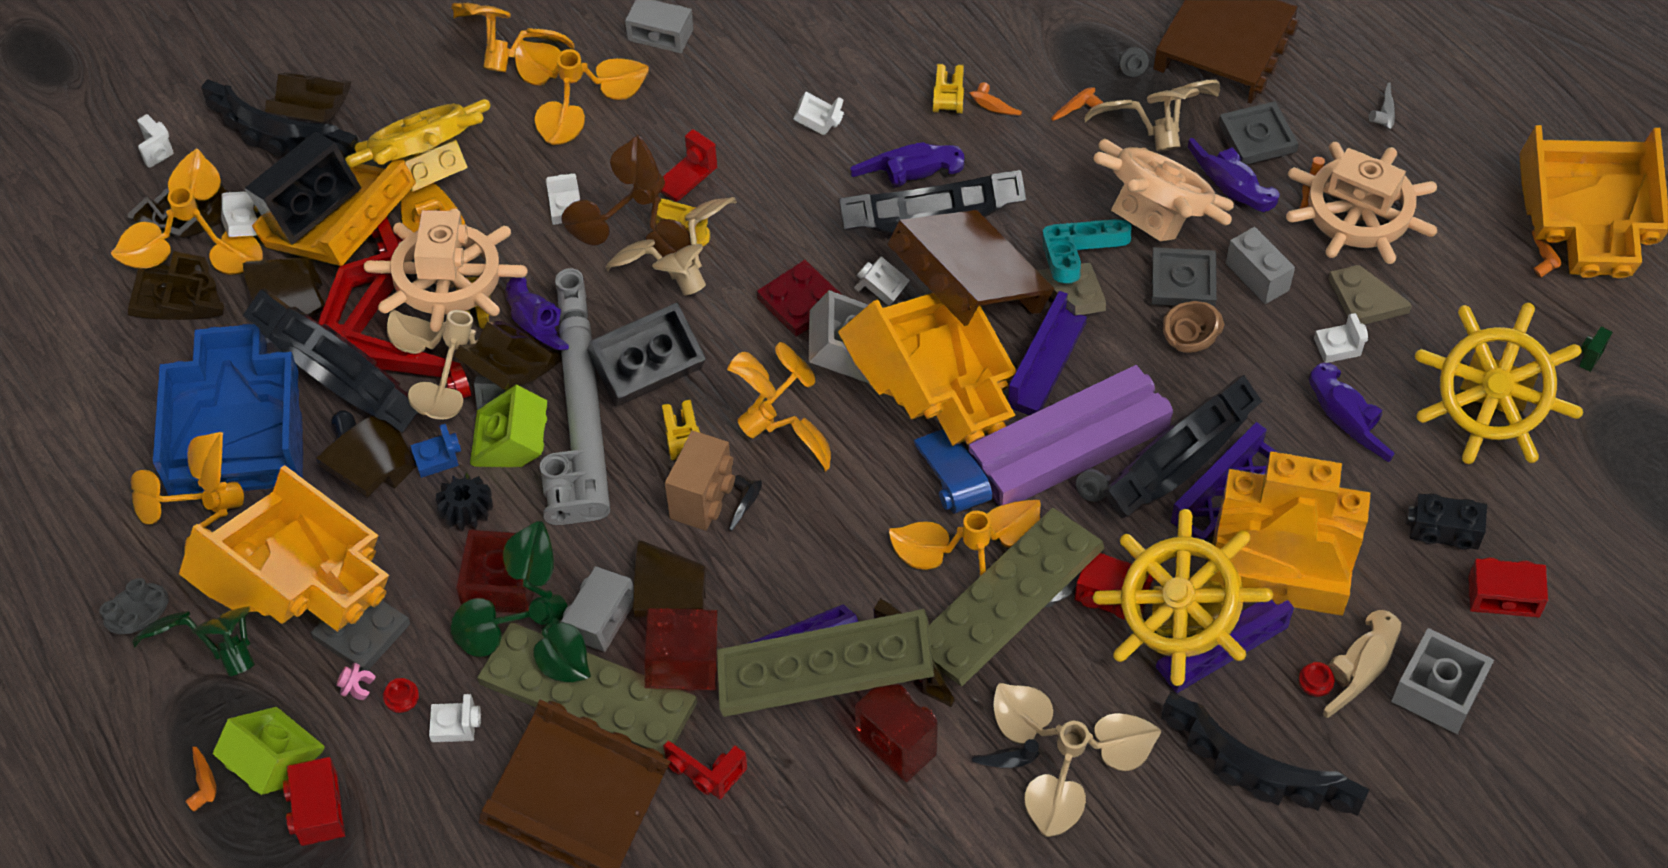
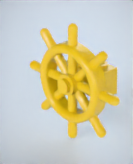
(423, 142)
(1498, 383)
(1183, 603)

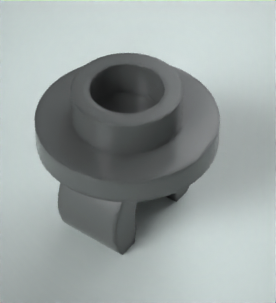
(1133, 61)
(1091, 484)

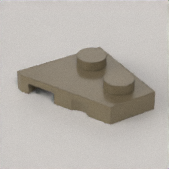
(1083, 295)
(1366, 295)

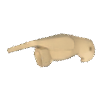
(1364, 658)

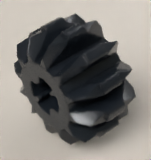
(464, 501)

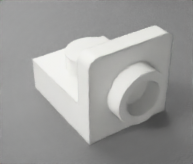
(562, 192)
(238, 214)
(882, 280)
(1342, 341)
(454, 721)

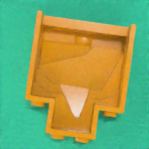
(1597, 199)
(934, 364)
(1299, 529)
(289, 557)

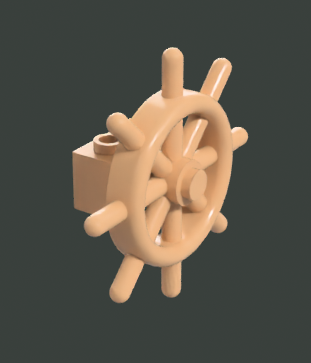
(1364, 189)
(1159, 191)
(444, 263)

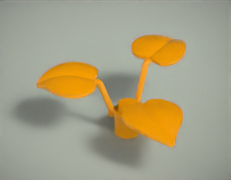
(496, 51)
(561, 122)
(192, 179)
(762, 414)
(205, 465)
(924, 543)

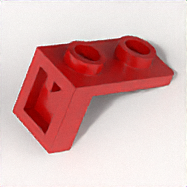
(694, 168)
(724, 772)

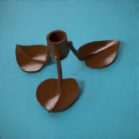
(636, 166)

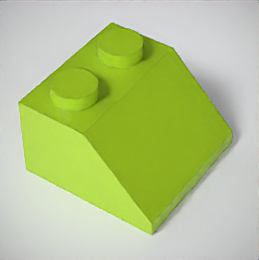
(509, 430)
(262, 747)

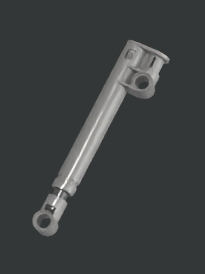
(582, 471)

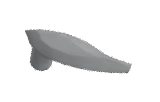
(1387, 114)

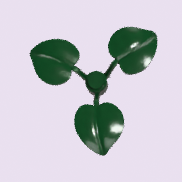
(231, 649)
(563, 649)

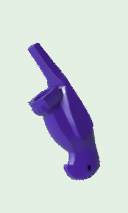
(913, 162)
(1235, 178)
(534, 313)
(1348, 408)

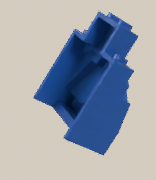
(232, 391)

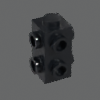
(1447, 521)

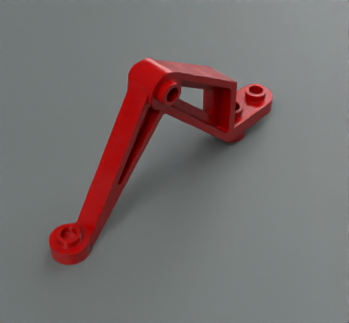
(384, 352)

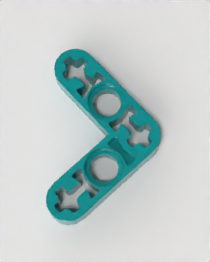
(1064, 240)

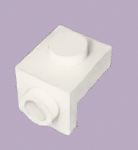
(818, 114)
(157, 144)

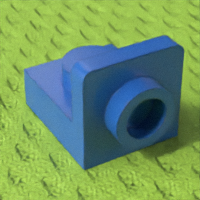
(436, 453)

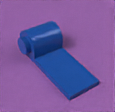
(960, 475)

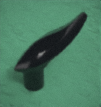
(750, 492)
(1010, 757)

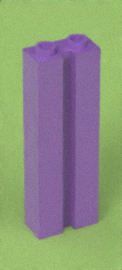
(1071, 436)

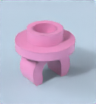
(349, 681)

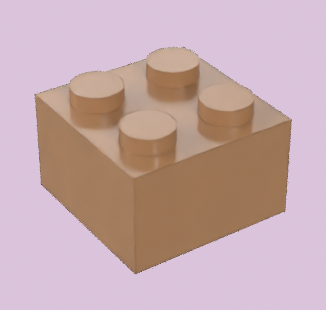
(699, 480)

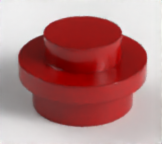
(1316, 679)
(401, 695)

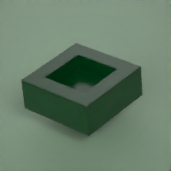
(1594, 348)

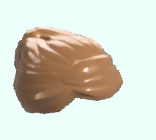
(1192, 326)

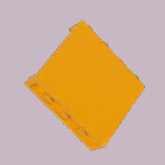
(352, 222)

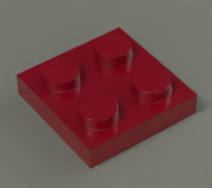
(794, 295)

